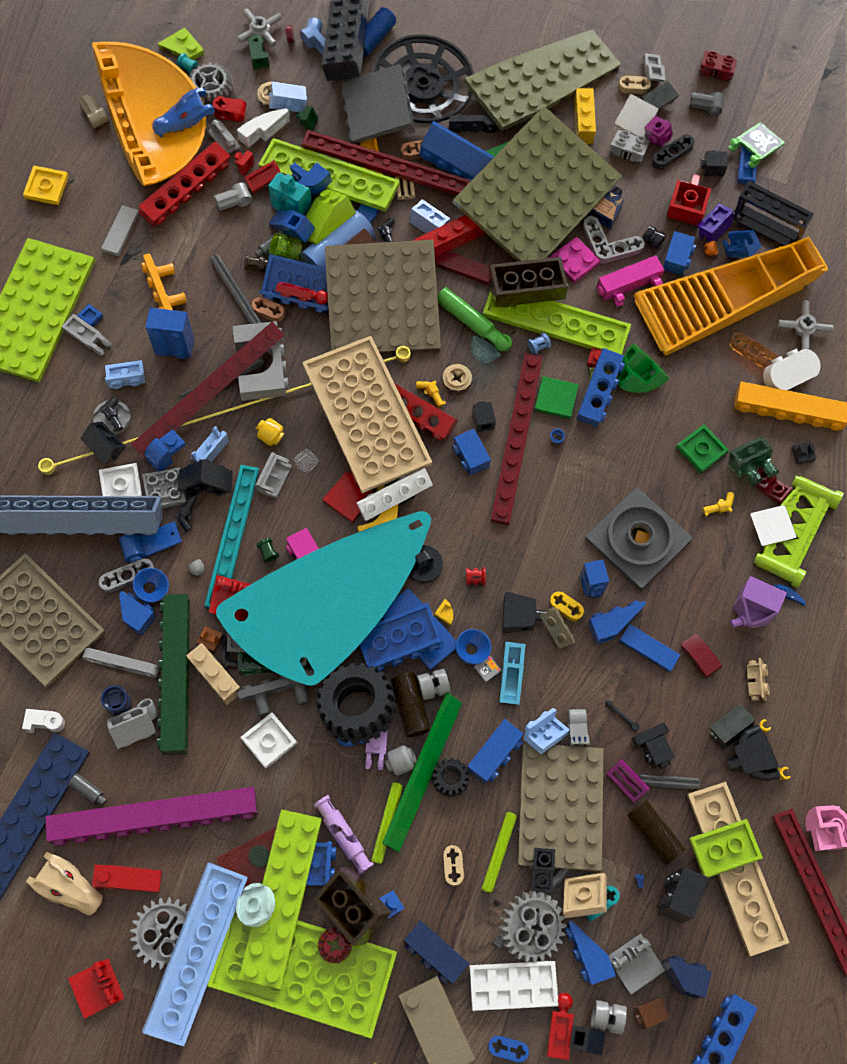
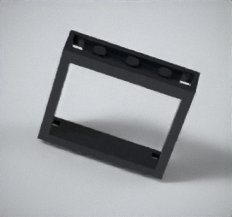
(775, 206)

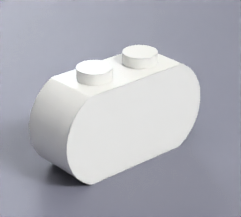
(791, 370)

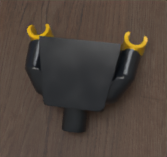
(756, 755)

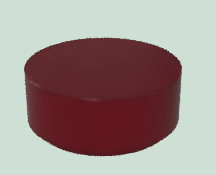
(290, 33)

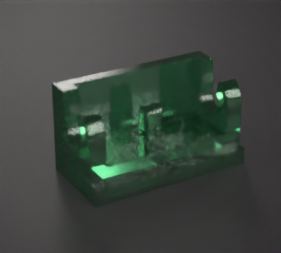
(249, 666)

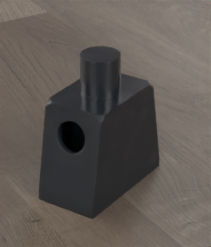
(519, 613)

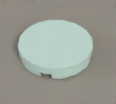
(255, 905)

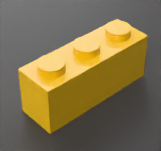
(585, 114)

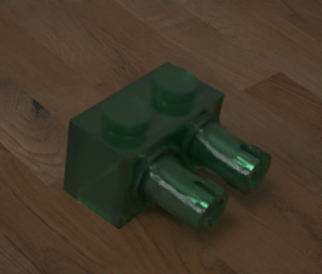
(751, 456)

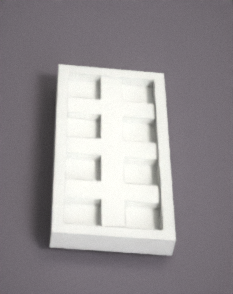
(513, 985)

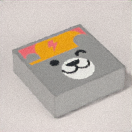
(487, 669)

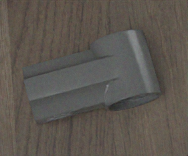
(712, 103)

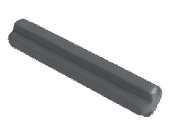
(670, 782)

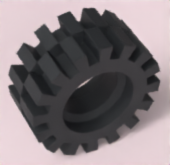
(457, 766)

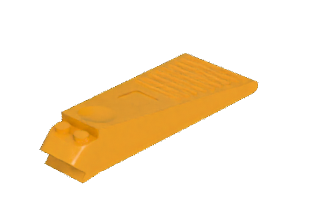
(718, 297)

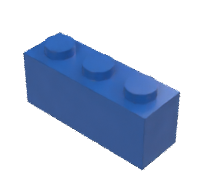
(496, 752)

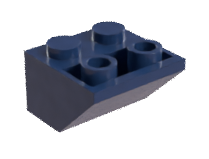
(687, 978)

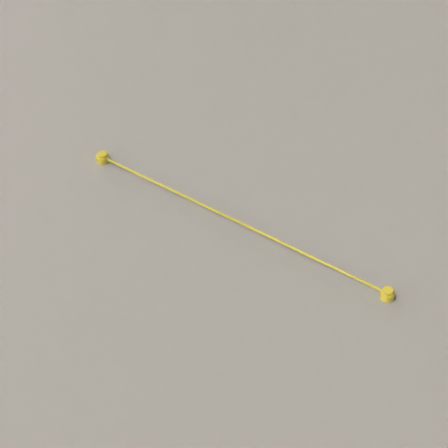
(48, 467)

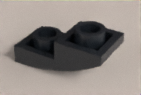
(542, 870)

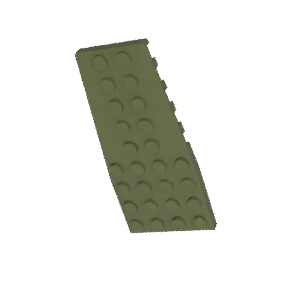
(540, 77)

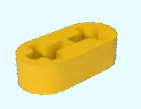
(569, 602)

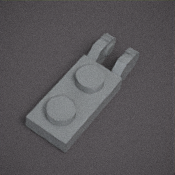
(85, 334)

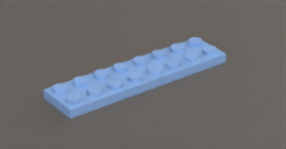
(194, 955)

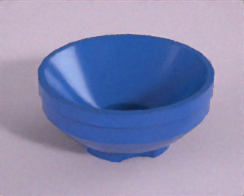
(152, 576)
(479, 640)

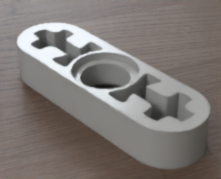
(123, 583)

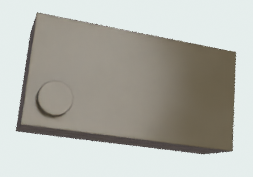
(436, 1024)

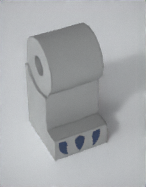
(577, 725)

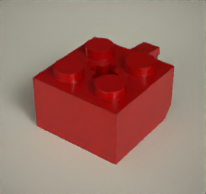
(689, 201)

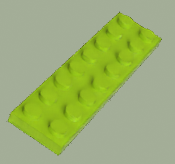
(355, 182)
(563, 323)
(287, 878)

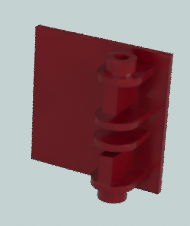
(718, 62)

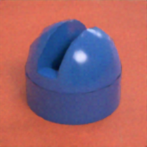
(558, 432)

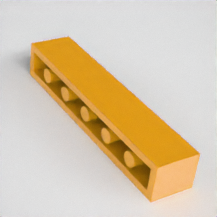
(791, 406)

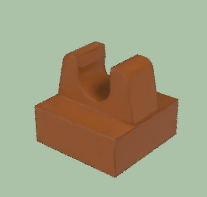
(210, 638)

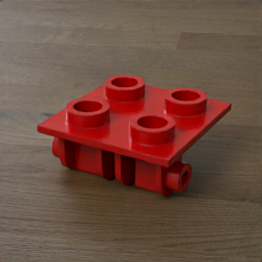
(224, 589)
(96, 988)

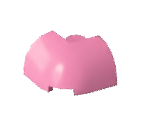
(827, 827)

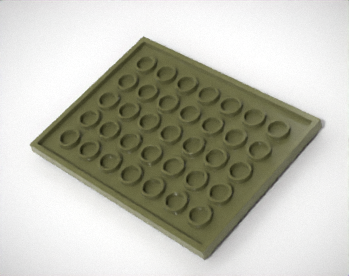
(537, 188)

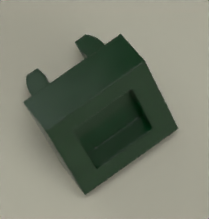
(308, 118)

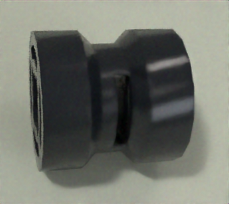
(654, 237)

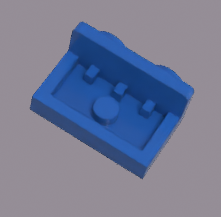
(321, 864)

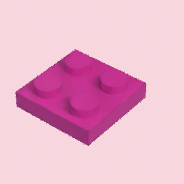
(576, 259)

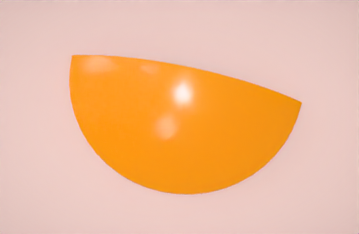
(137, 91)

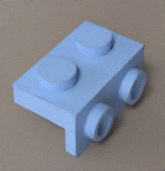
(125, 374)
(545, 731)

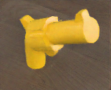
(432, 390)
(721, 506)

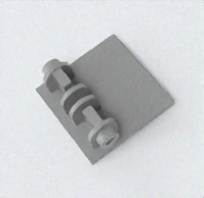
(631, 143)
(636, 963)

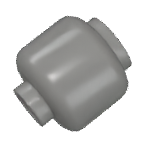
(401, 760)

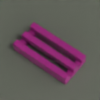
(633, 776)

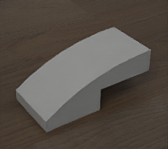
(653, 68)

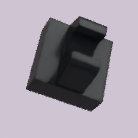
(804, 453)

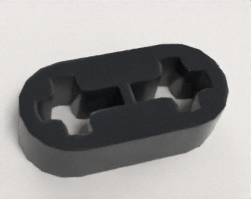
(650, 734)

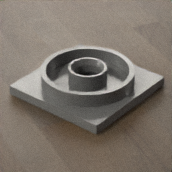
(638, 560)

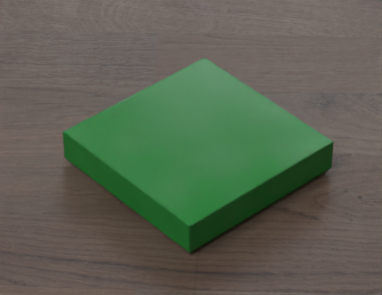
(556, 397)
(702, 448)

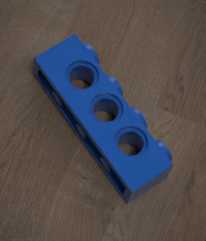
(606, 360)
(744, 1014)

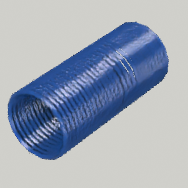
(378, 28)

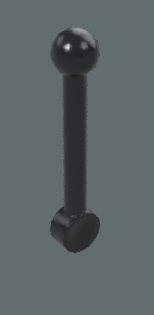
(634, 726)

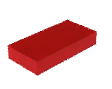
(262, 177)

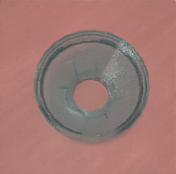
(483, 350)

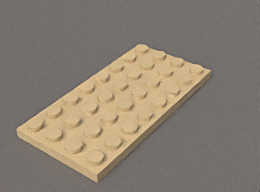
(367, 414)

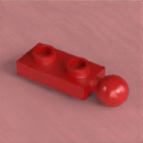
(302, 293)
(561, 1029)

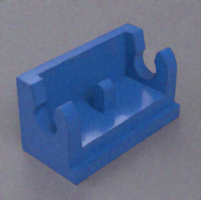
(742, 244)

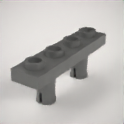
(269, 687)

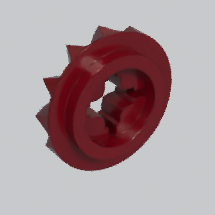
(324, 947)

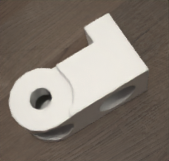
(42, 719)

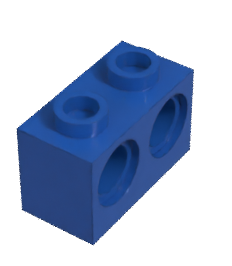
(594, 578)

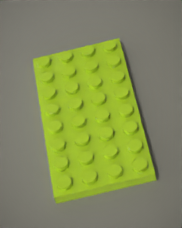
(37, 304)
(330, 993)

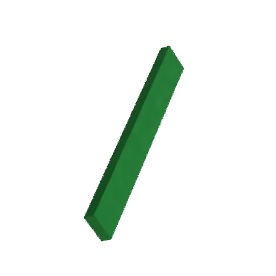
(422, 773)

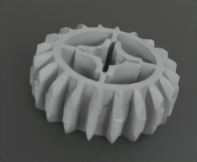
(209, 78)

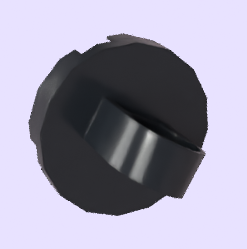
(427, 565)

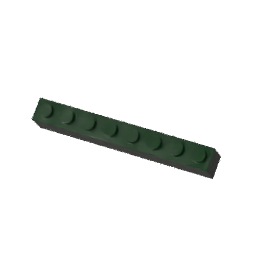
(175, 675)

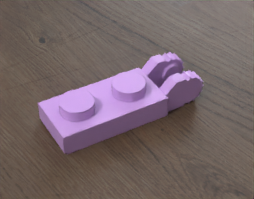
(376, 747)

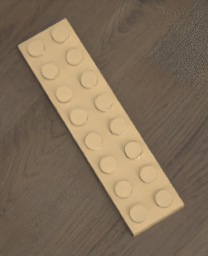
(742, 886)

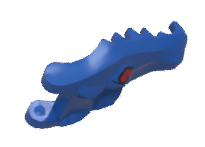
(184, 113)

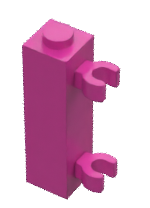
(630, 278)

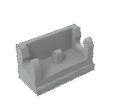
(273, 475)

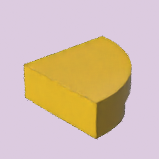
(445, 613)

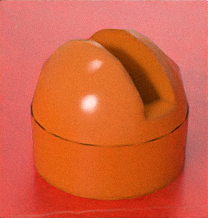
(711, 248)

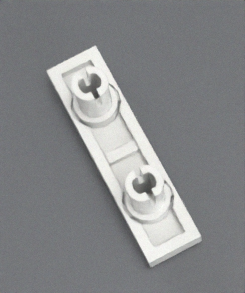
(394, 494)

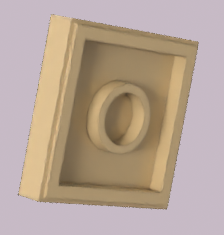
(585, 895)

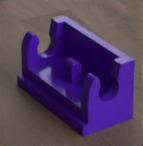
(716, 223)

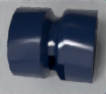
(116, 700)

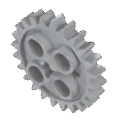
(149, 921)
(516, 923)

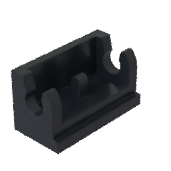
(102, 442)

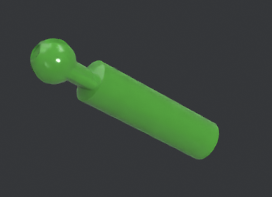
(473, 319)

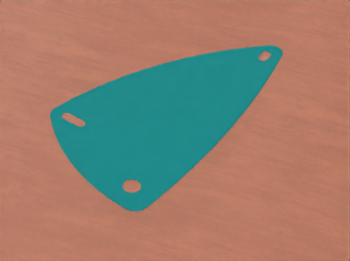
(325, 599)

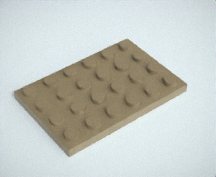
(42, 621)
(562, 806)

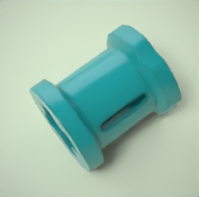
(186, 63)

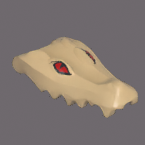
(63, 884)

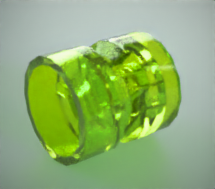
(284, 246)

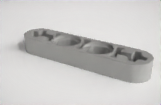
(121, 662)

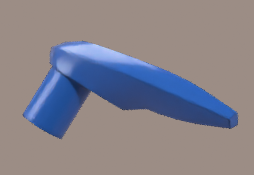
(791, 594)

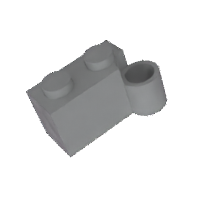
(133, 724)

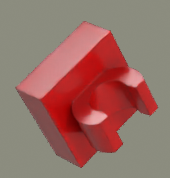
(244, 162)

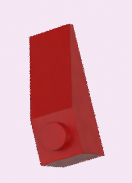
(126, 878)

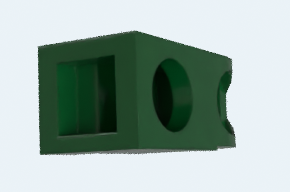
(258, 56)

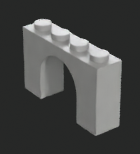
(268, 383)

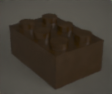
(352, 906)

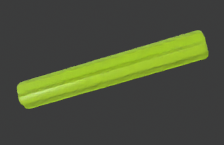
(391, 806)
(499, 852)

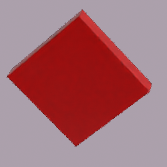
(345, 496)

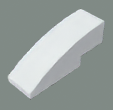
(263, 126)

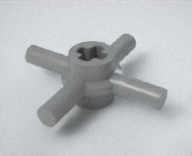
(259, 26)
(805, 325)

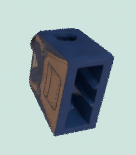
(608, 208)

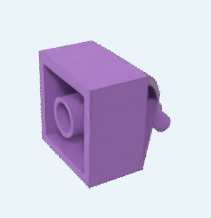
(757, 604)

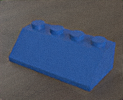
(453, 152)

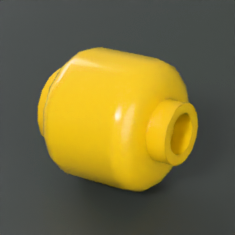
(270, 432)

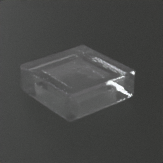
(306, 460)

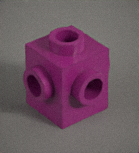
(658, 131)

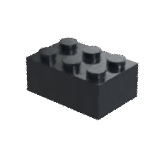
(681, 895)

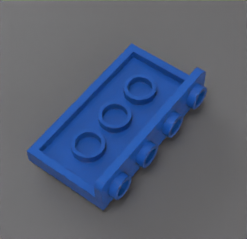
(295, 273)
(401, 638)

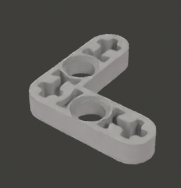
(609, 248)

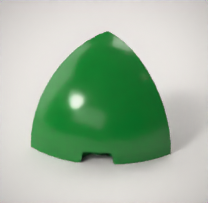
(640, 372)

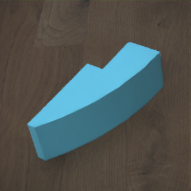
(512, 672)

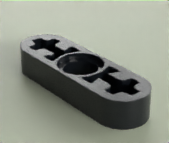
(676, 145)

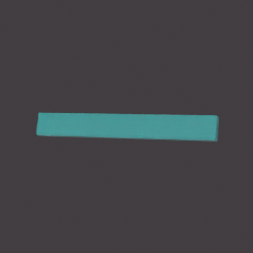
(234, 526)

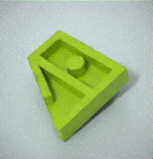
(181, 43)

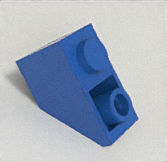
(135, 615)

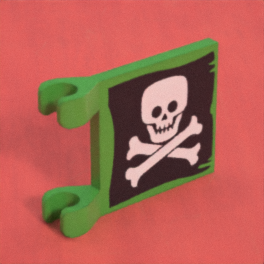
(759, 142)

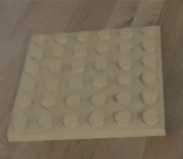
(383, 294)

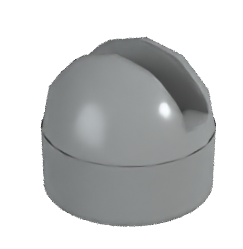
(196, 567)

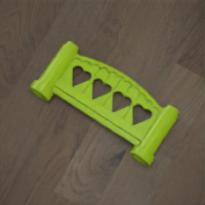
(788, 565)

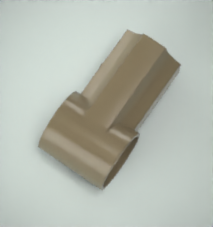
(94, 114)

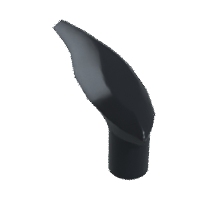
(225, 661)

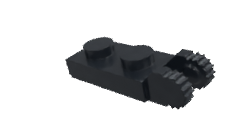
(471, 123)

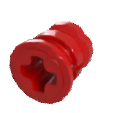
(482, 579)

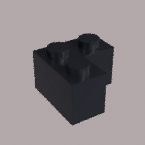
(205, 477)

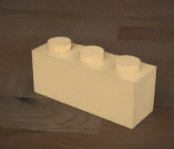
(213, 674)

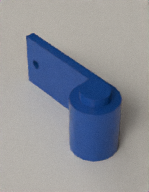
(140, 546)

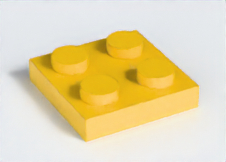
(45, 185)

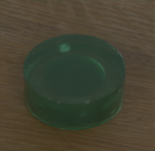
(258, 856)

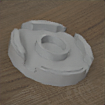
(123, 416)

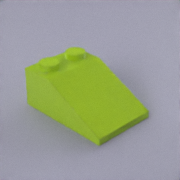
(328, 213)

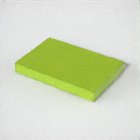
(725, 848)

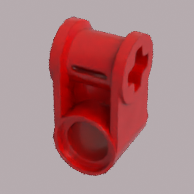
(231, 109)

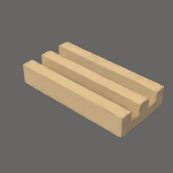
(406, 196)

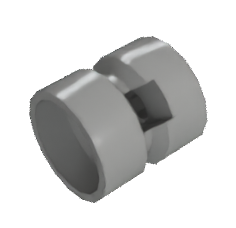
(426, 685)
(601, 1013)

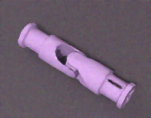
(351, 846)

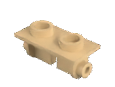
(758, 672)

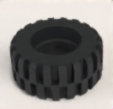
(346, 682)

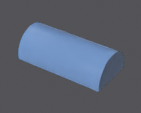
(315, 253)

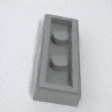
(120, 231)

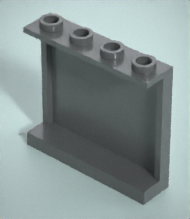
(377, 104)

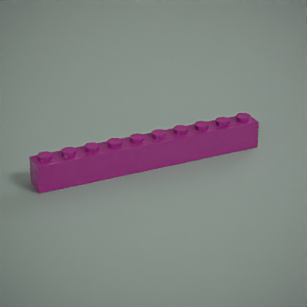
(151, 815)

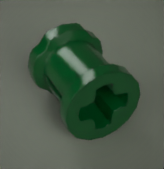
(267, 550)

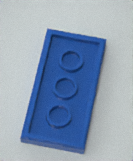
(407, 601)

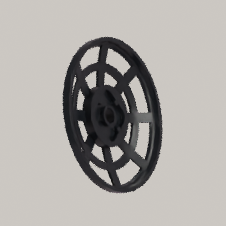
(429, 74)

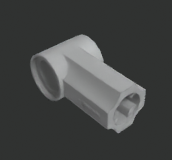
(237, 195)

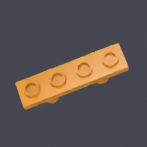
(153, 280)

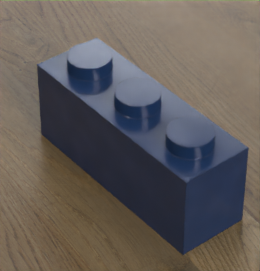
(435, 953)

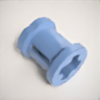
(539, 343)

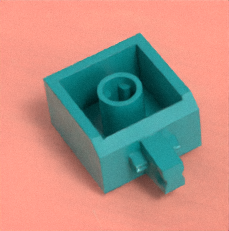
(289, 194)

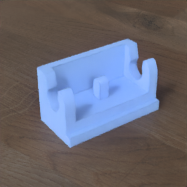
(287, 97)
(427, 217)
(211, 447)

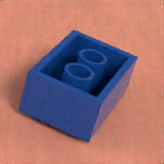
(170, 332)

